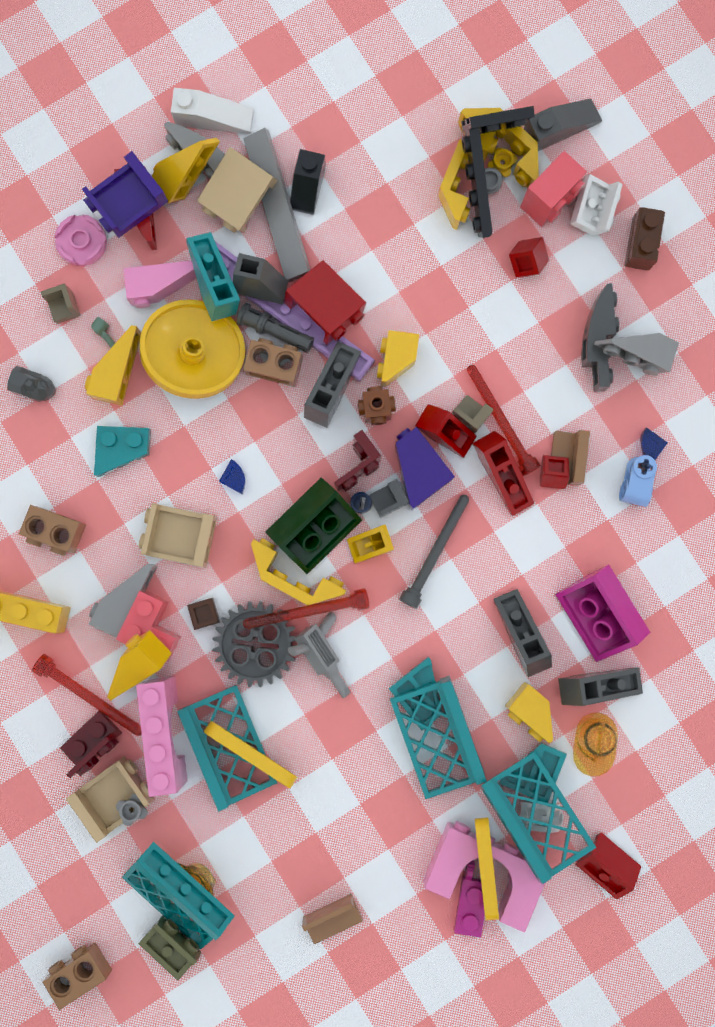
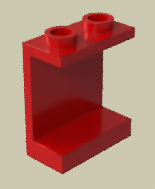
(326, 301)

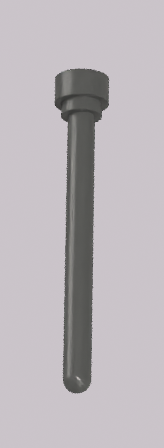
(412, 595)

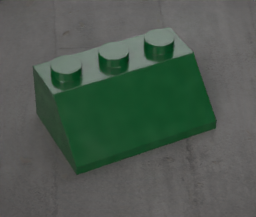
(313, 525)

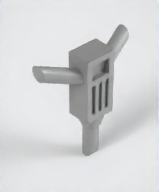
(319, 652)

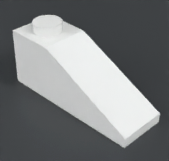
(210, 112)

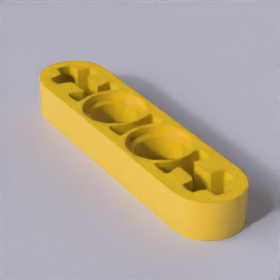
(250, 754)
(486, 868)

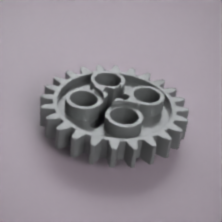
(252, 668)

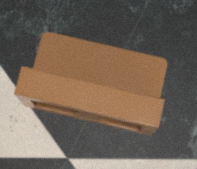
(576, 449)
(332, 919)

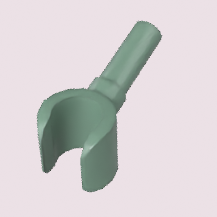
(99, 327)

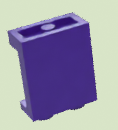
(125, 197)

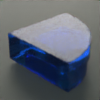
(651, 443)
(233, 477)

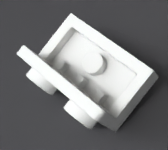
(596, 205)

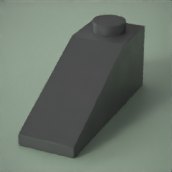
(562, 122)
(331, 385)
(523, 633)
(600, 686)

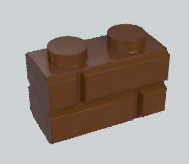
(644, 238)

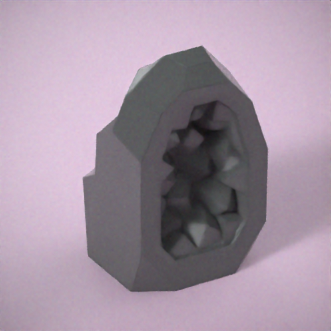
(30, 384)

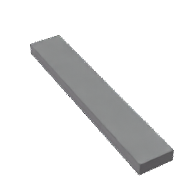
(278, 208)

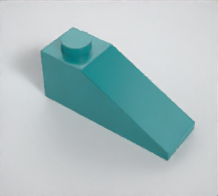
(212, 277)

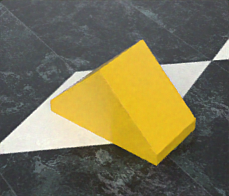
(370, 544)

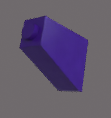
(420, 467)

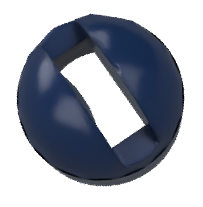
(356, 501)

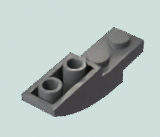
(600, 326)

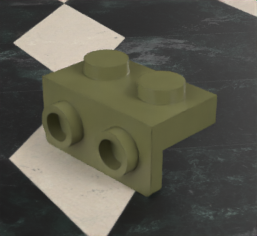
(170, 947)

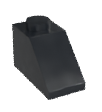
(307, 181)

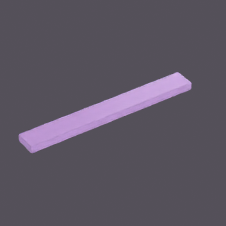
(300, 321)

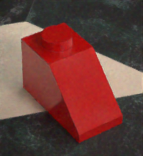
(446, 430)

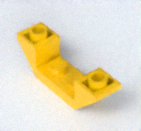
(520, 142)
(452, 202)
(264, 559)

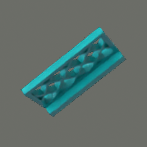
(460, 731)
(205, 757)
(521, 834)
(188, 896)

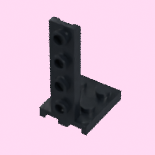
(475, 169)

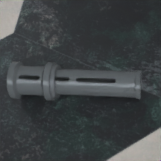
(264, 324)

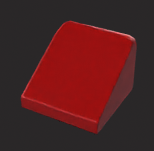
(554, 472)

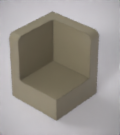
(61, 303)
(472, 413)

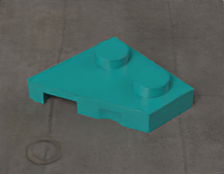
(119, 447)
(418, 677)
(553, 762)

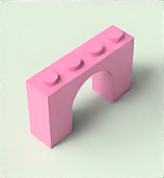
(164, 769)
(459, 848)

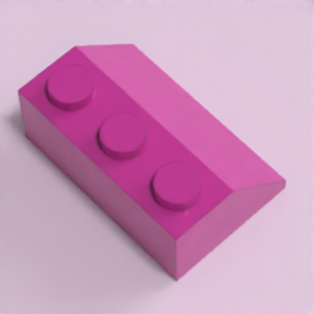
(603, 613)

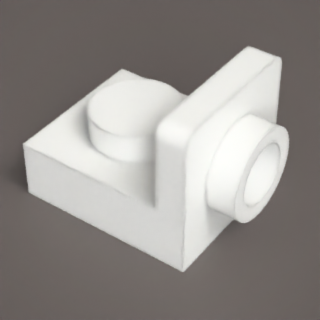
(541, 814)

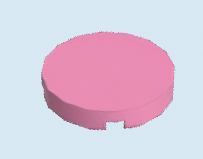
(87, 236)

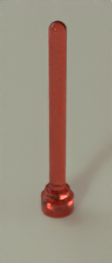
(526, 462)
(357, 600)
(46, 667)

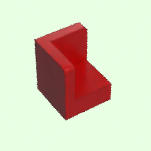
(529, 257)

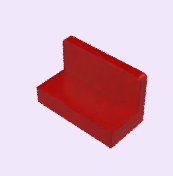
(610, 867)

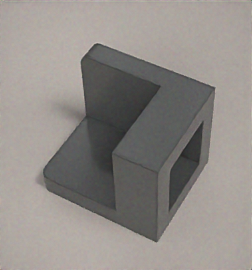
(389, 498)

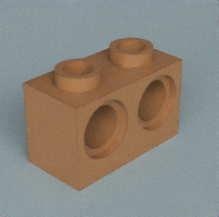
(271, 368)
(53, 525)
(80, 979)

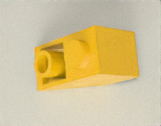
(400, 355)
(532, 709)

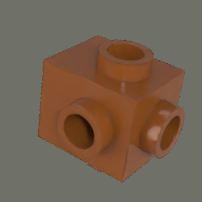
(375, 415)

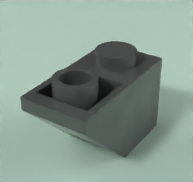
(258, 279)

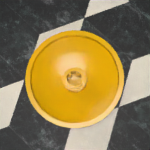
(189, 351)

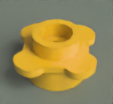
(505, 155)

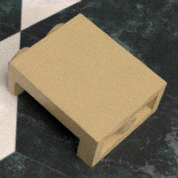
(235, 190)
(177, 535)
(97, 799)

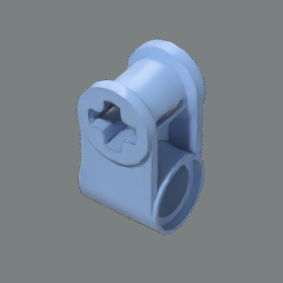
(638, 485)

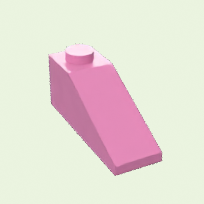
(155, 282)

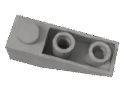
(650, 351)

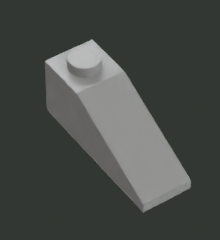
(113, 608)

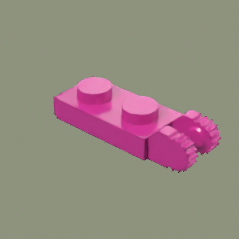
(470, 906)

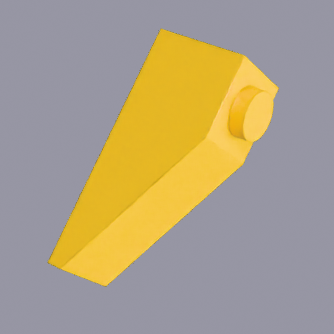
(181, 170)
(112, 373)
(141, 659)

